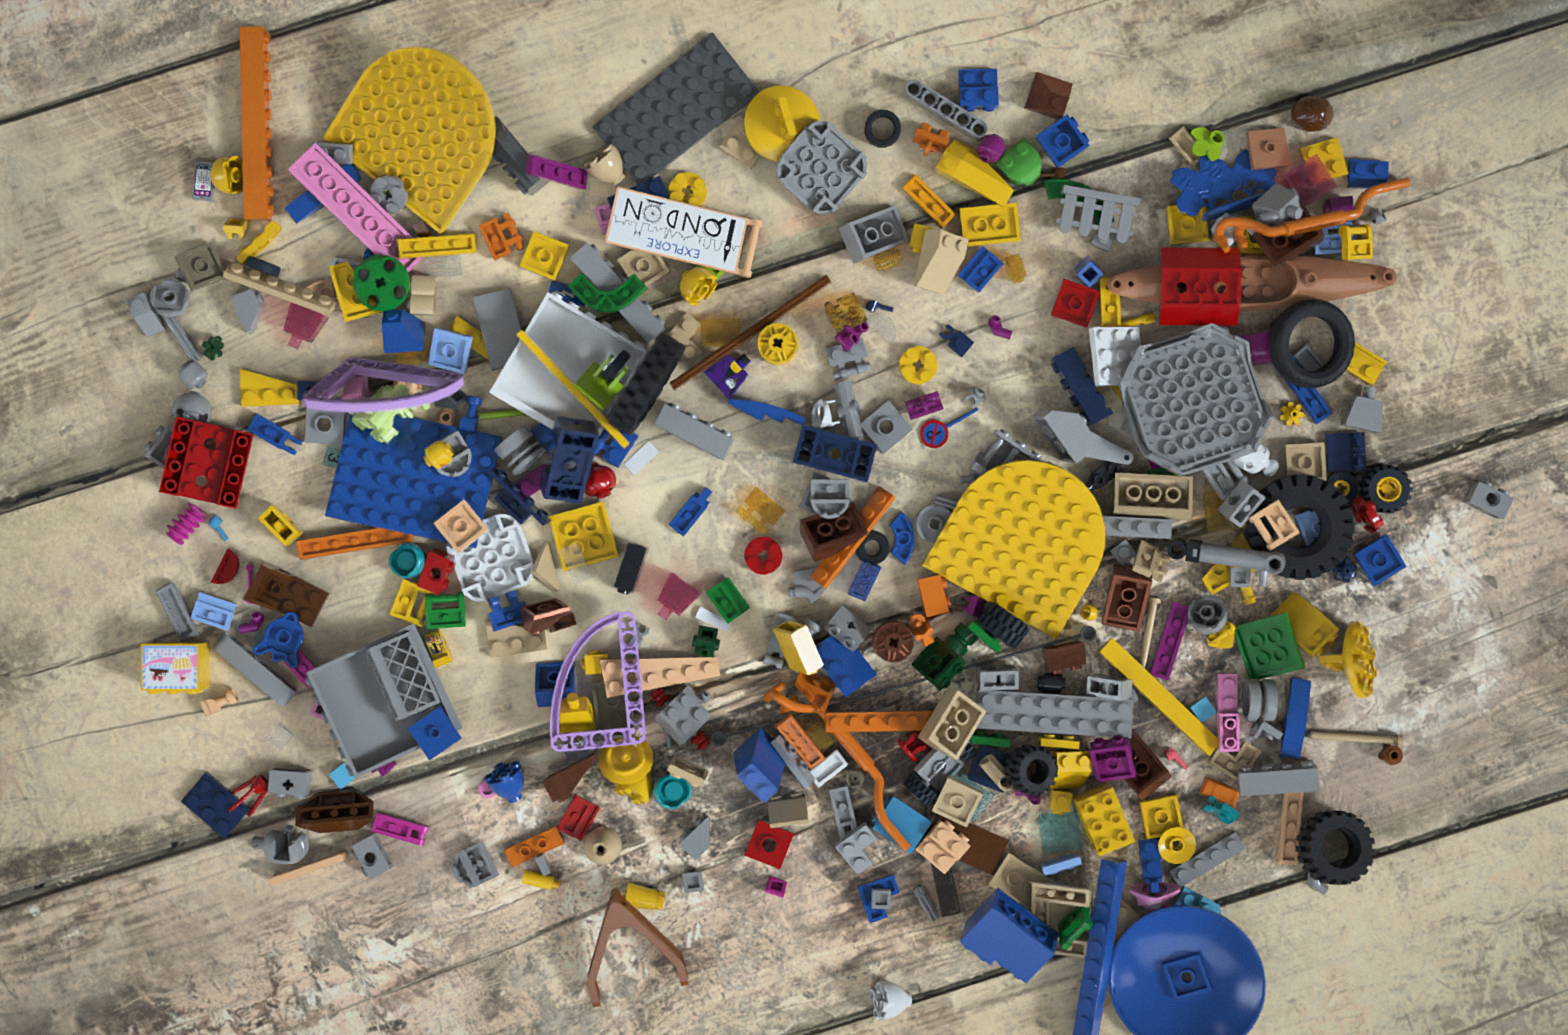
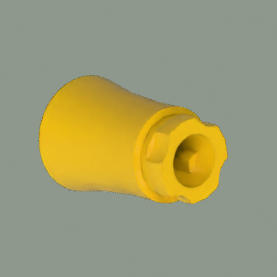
(644, 897)

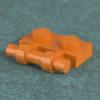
(495, 238)

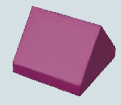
(776, 887)

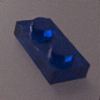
(864, 580)

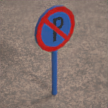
(935, 433)

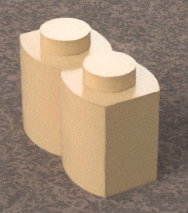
(423, 295)

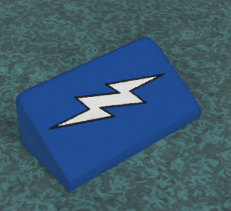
(567, 294)

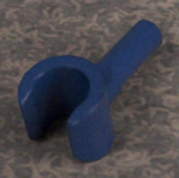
(872, 305)

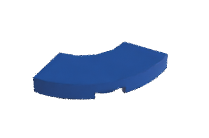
(903, 536)

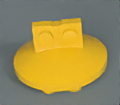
(776, 119)
(1355, 659)

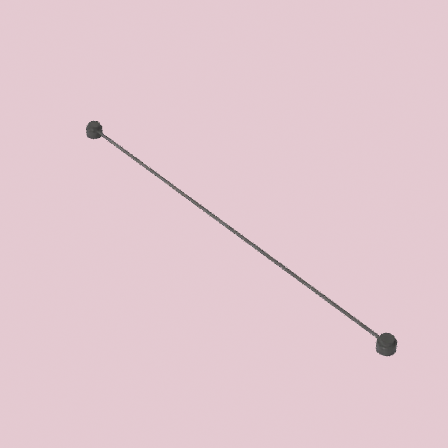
(1087, 633)

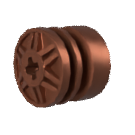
(904, 644)

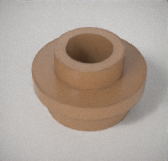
(452, 416)

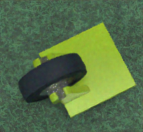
(599, 384)

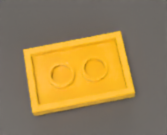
(990, 224)

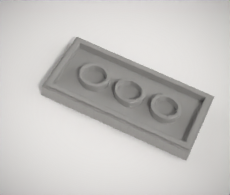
(498, 325)

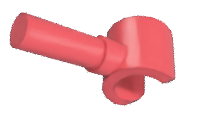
(1172, 754)

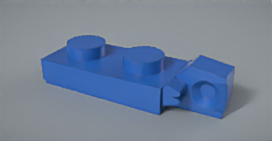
(690, 512)
(1150, 863)

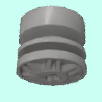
(520, 450)

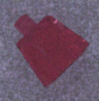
(303, 324)
(676, 596)

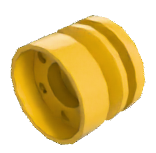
(777, 356)

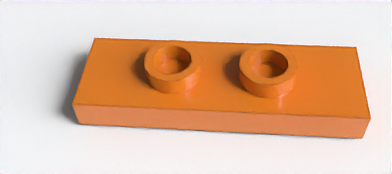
(802, 743)
(534, 846)

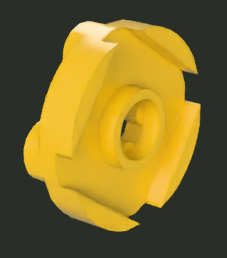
(686, 180)
(924, 374)

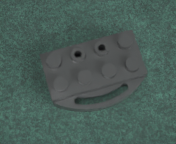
(511, 152)

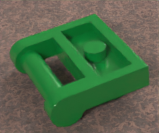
(448, 616)
(1073, 926)

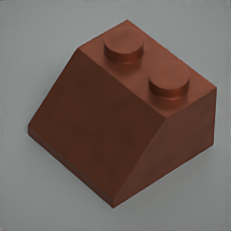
(1064, 656)

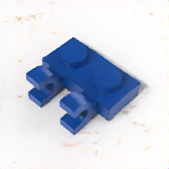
(506, 616)

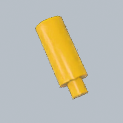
(538, 880)

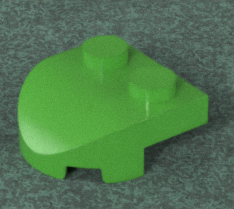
(1020, 163)

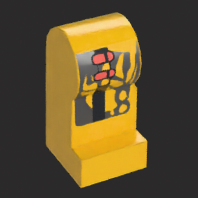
(438, 648)

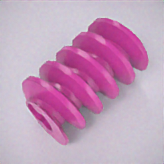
(186, 523)

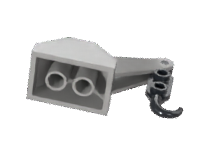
(1074, 441)

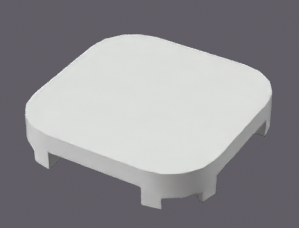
(499, 562)

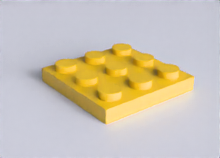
(587, 527)

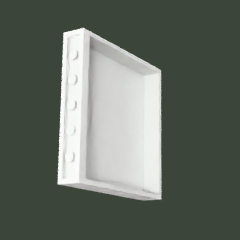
(573, 344)

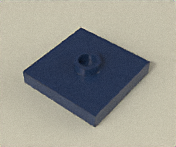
(978, 775)

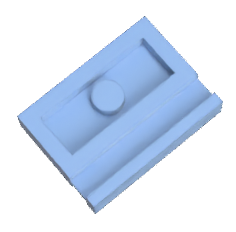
(213, 611)
(1065, 862)

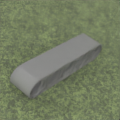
(940, 101)
(254, 669)

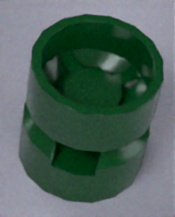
(961, 639)

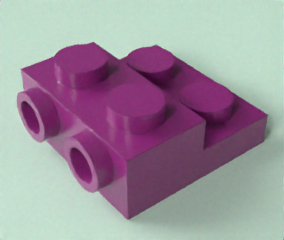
(1112, 758)

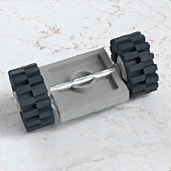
(935, 769)

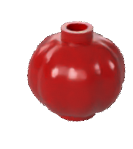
(600, 481)

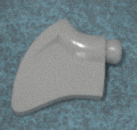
(806, 587)

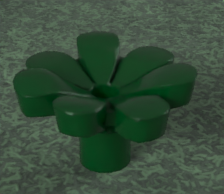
(213, 347)

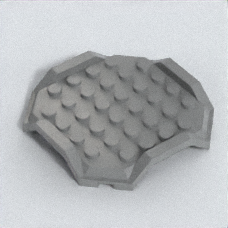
(1194, 400)

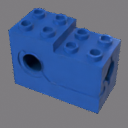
(1010, 935)

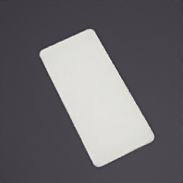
(641, 458)

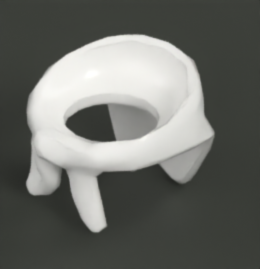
(817, 422)

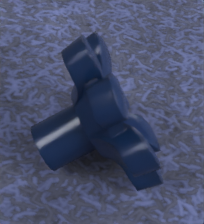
(1341, 570)

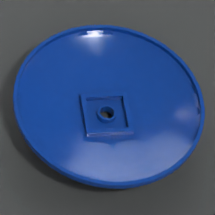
(1178, 939)

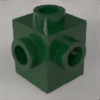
(706, 641)

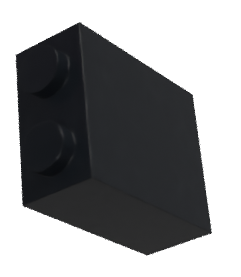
(631, 568)

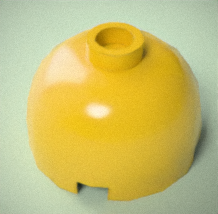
(227, 174)
(697, 284)

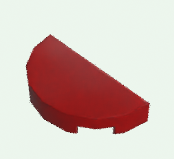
(227, 568)

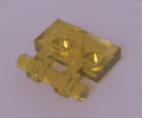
(851, 310)
(764, 506)

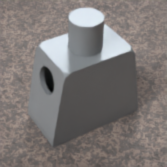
(1364, 412)

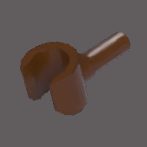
(1059, 173)

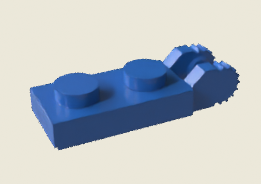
(272, 433)

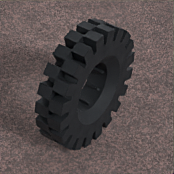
(646, 383)
(1335, 525)

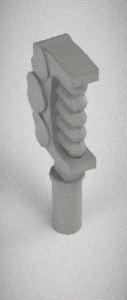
(580, 754)

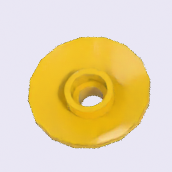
(1181, 852)

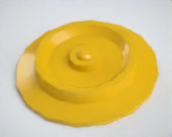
(626, 762)

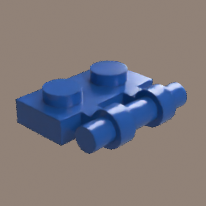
(614, 452)

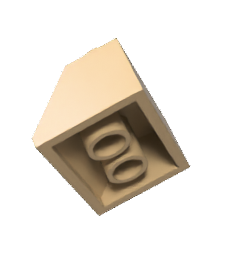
(952, 723)

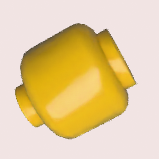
(438, 454)

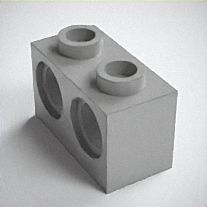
(997, 677)

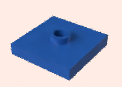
(1379, 560)
(434, 733)

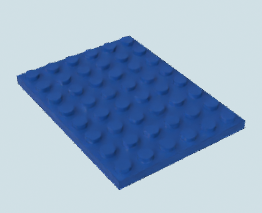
(395, 487)

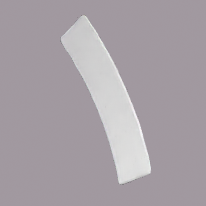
(712, 618)

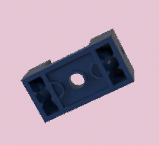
(575, 443)
(855, 456)

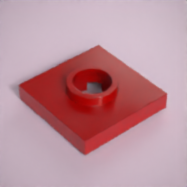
(763, 831)

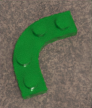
(610, 300)

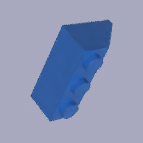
(846, 668)

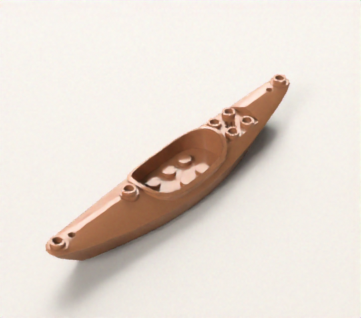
(1269, 286)

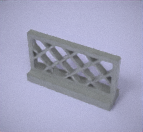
(386, 679)

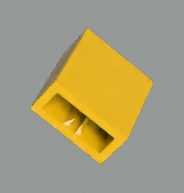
(798, 647)

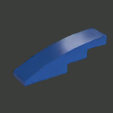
(307, 204)
(759, 410)
(1295, 718)

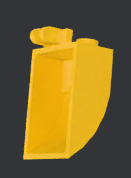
(1311, 628)

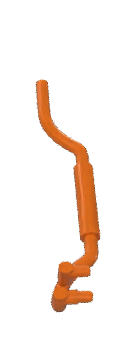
(855, 751)

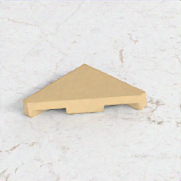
(545, 569)

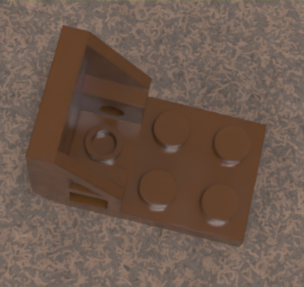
(287, 593)

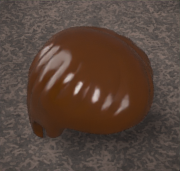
(1312, 113)

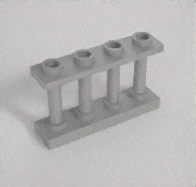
(1018, 447)

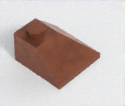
(1048, 96)
(542, 614)

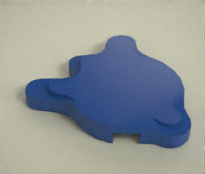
(283, 640)

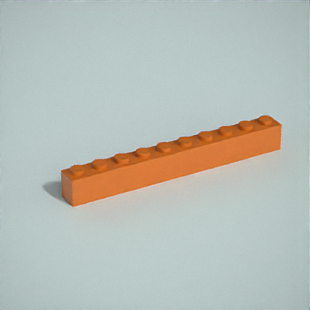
(255, 123)

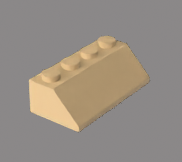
(1152, 496)

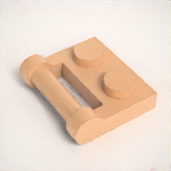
(1279, 521)

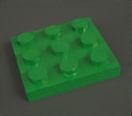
(1268, 646)

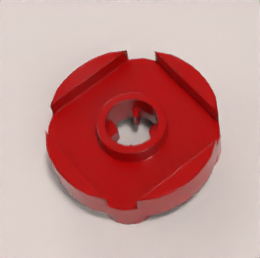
(1365, 512)
(757, 546)

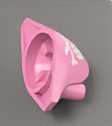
(1155, 900)

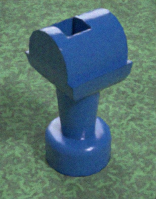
(470, 421)

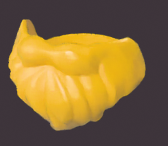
(1223, 638)

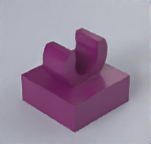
(975, 606)

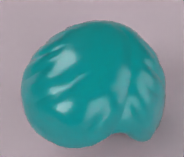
(407, 560)
(671, 791)

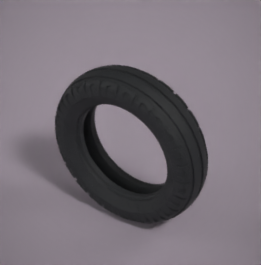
(1343, 343)

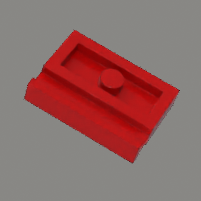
(578, 817)

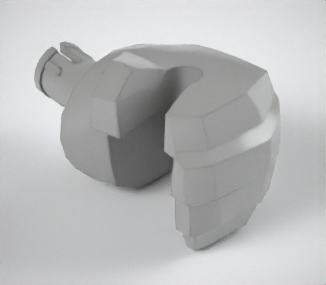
(282, 847)

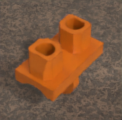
(931, 141)
(921, 629)

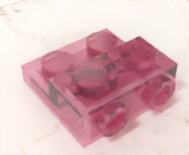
(1309, 180)

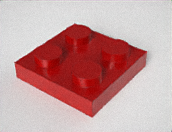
(1075, 303)

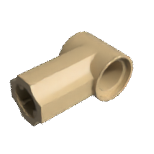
(995, 771)

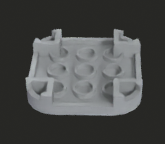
(820, 167)

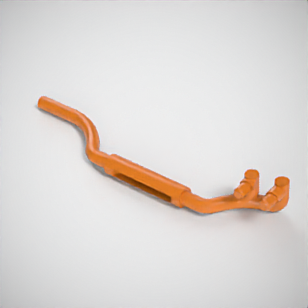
(1303, 224)

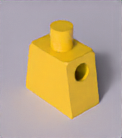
(576, 714)

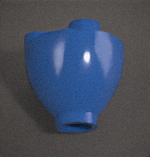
(506, 781)

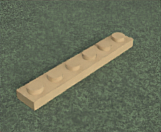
(280, 288)

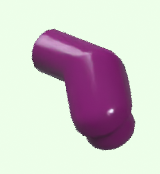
(254, 624)

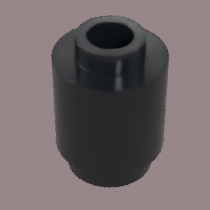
(1051, 683)

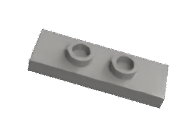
(177, 612)
(792, 760)

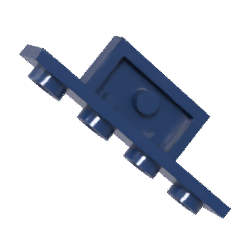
(515, 501)

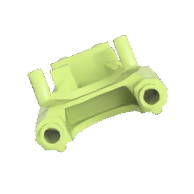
(382, 421)

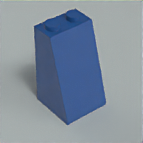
(759, 765)

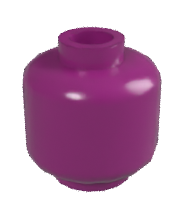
(990, 148)

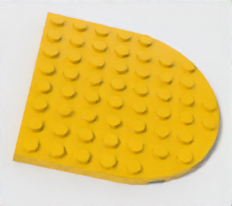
(425, 123)
(1023, 540)

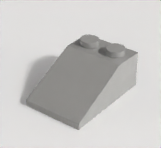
(873, 234)

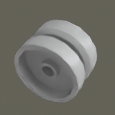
(1259, 699)

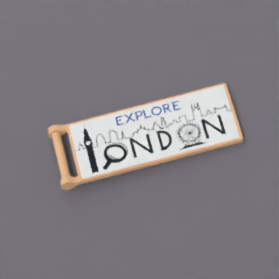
(681, 231)

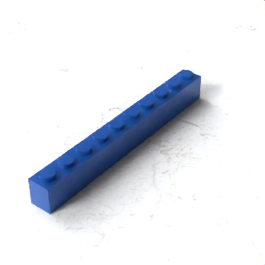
(1100, 946)

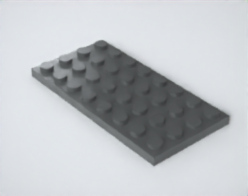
(676, 109)

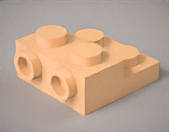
(943, 846)

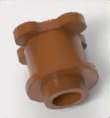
(1385, 754)

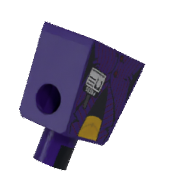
(729, 374)

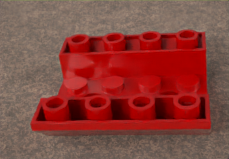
(1200, 272)
(222, 465)

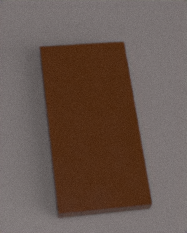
(985, 847)

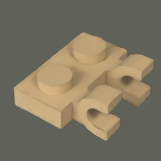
(1145, 561)

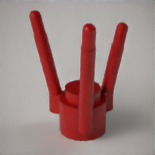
(259, 785)

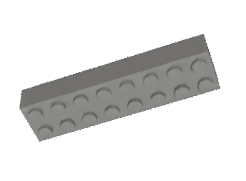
(1055, 713)

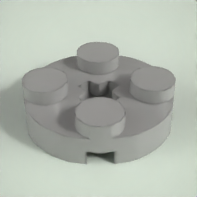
(395, 185)
(164, 290)
(924, 520)

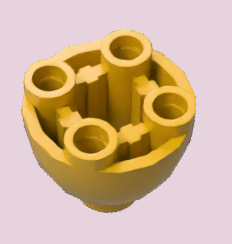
(638, 791)

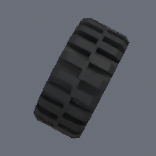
(1358, 841)

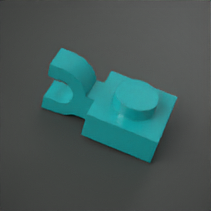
(1223, 811)

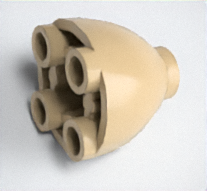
(606, 165)
(604, 837)

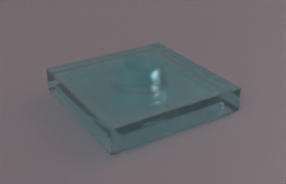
(1059, 832)

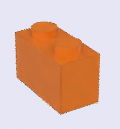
(933, 595)

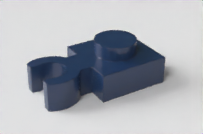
(958, 342)

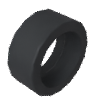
(882, 114)

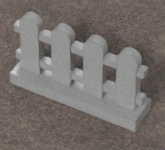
(1107, 210)

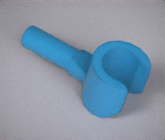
(214, 522)

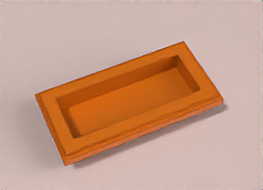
(1220, 791)

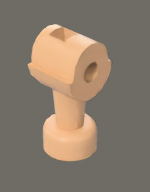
(214, 705)

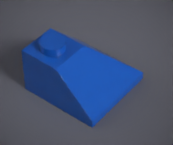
(402, 332)

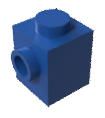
(1088, 271)

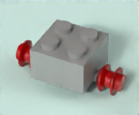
(682, 717)

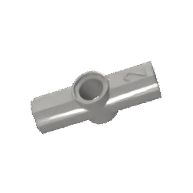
(848, 409)

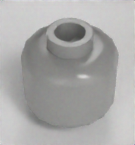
(192, 375)

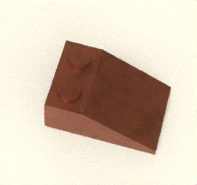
(1283, 248)
(829, 536)
(1126, 598)
(1149, 769)
(564, 781)

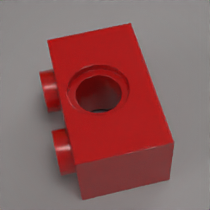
(429, 579)

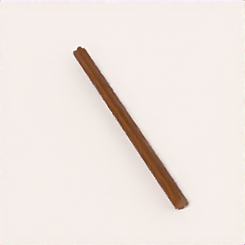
(772, 317)

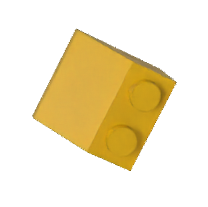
(1073, 768)

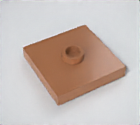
(1267, 149)

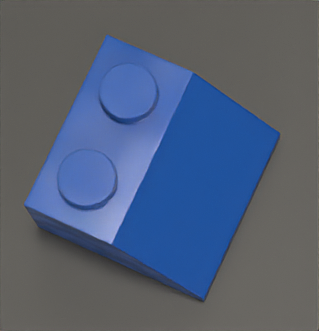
(545, 682)

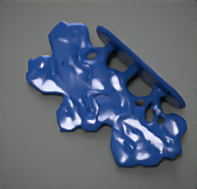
(1219, 182)

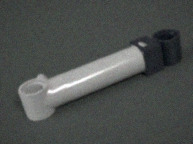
(1252, 559)

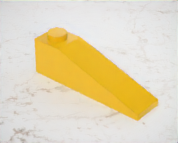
(963, 166)

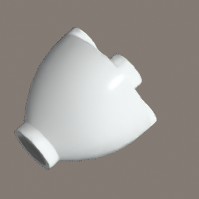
(889, 1000)

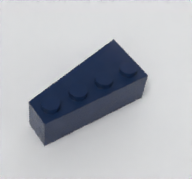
(1080, 386)

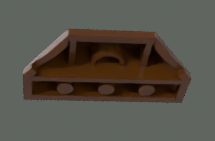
(335, 811)

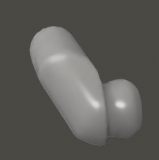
(701, 696)
(1320, 887)

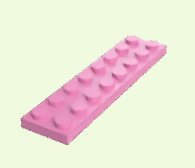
(351, 205)

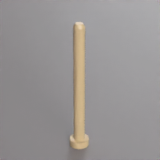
(1148, 630)
(1397, 741)

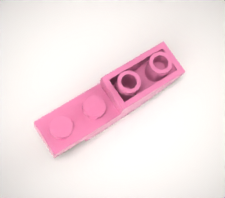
(1227, 712)

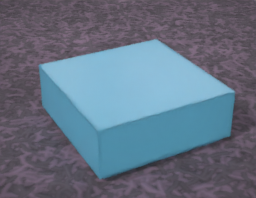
(1203, 709)
(341, 776)

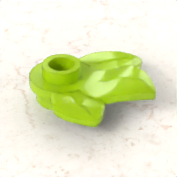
(1205, 144)

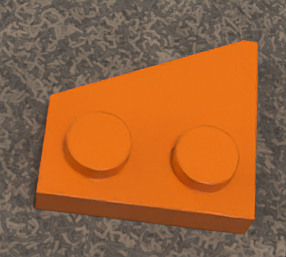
(816, 689)

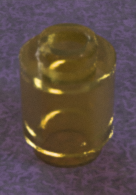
(887, 259)
(1015, 268)

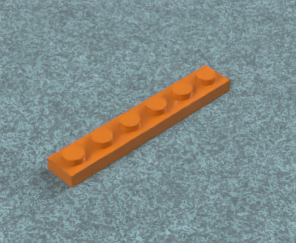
(870, 514)
(350, 542)
(876, 721)

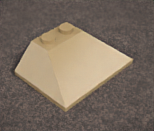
(1053, 903)

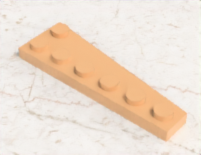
(658, 672)

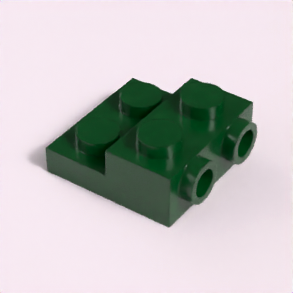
(939, 664)

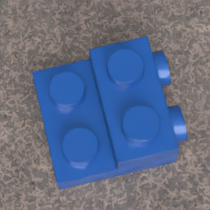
(978, 89)
(1063, 140)

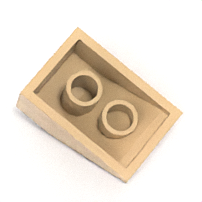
(939, 260)

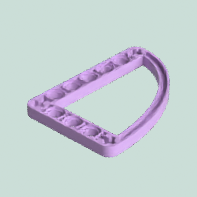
(320, 395)
(628, 687)

